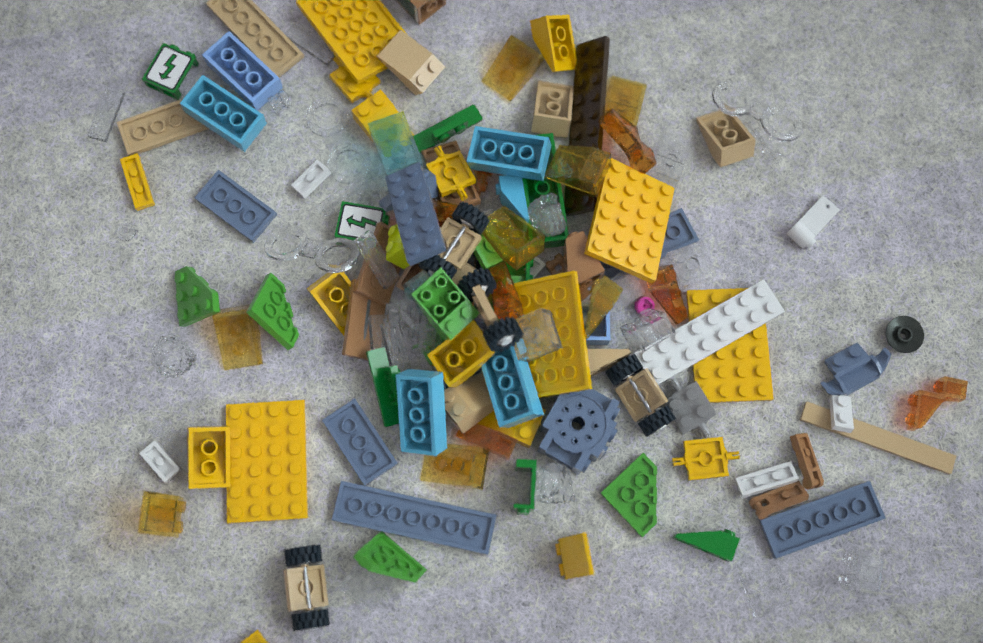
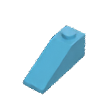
(512, 195)

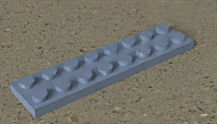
(414, 517)

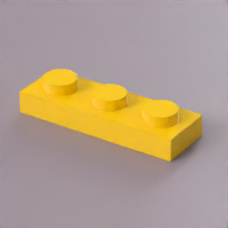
(137, 182)

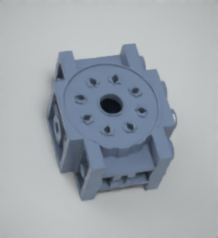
(582, 446)

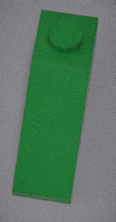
(717, 543)

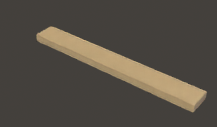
(883, 440)

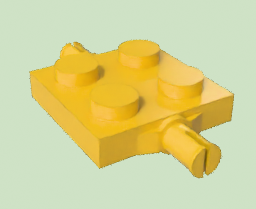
(349, 87)
(451, 173)
(705, 458)

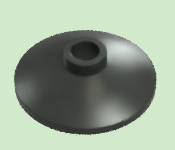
(913, 334)

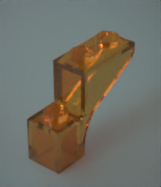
(627, 137)
(925, 403)

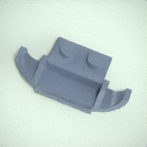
(854, 369)

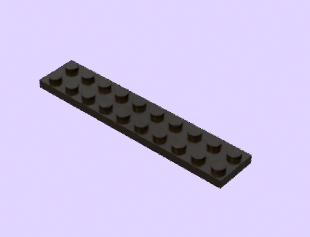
(587, 108)

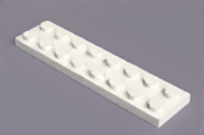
(711, 332)

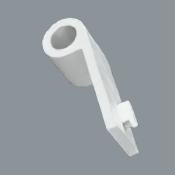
(813, 222)

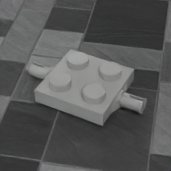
(690, 407)

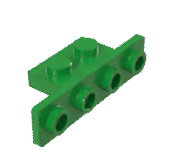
(447, 128)
(385, 385)

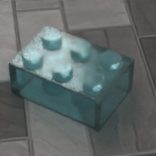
(394, 143)

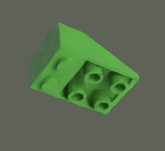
(444, 305)

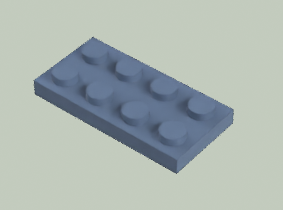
(236, 206)
(359, 442)

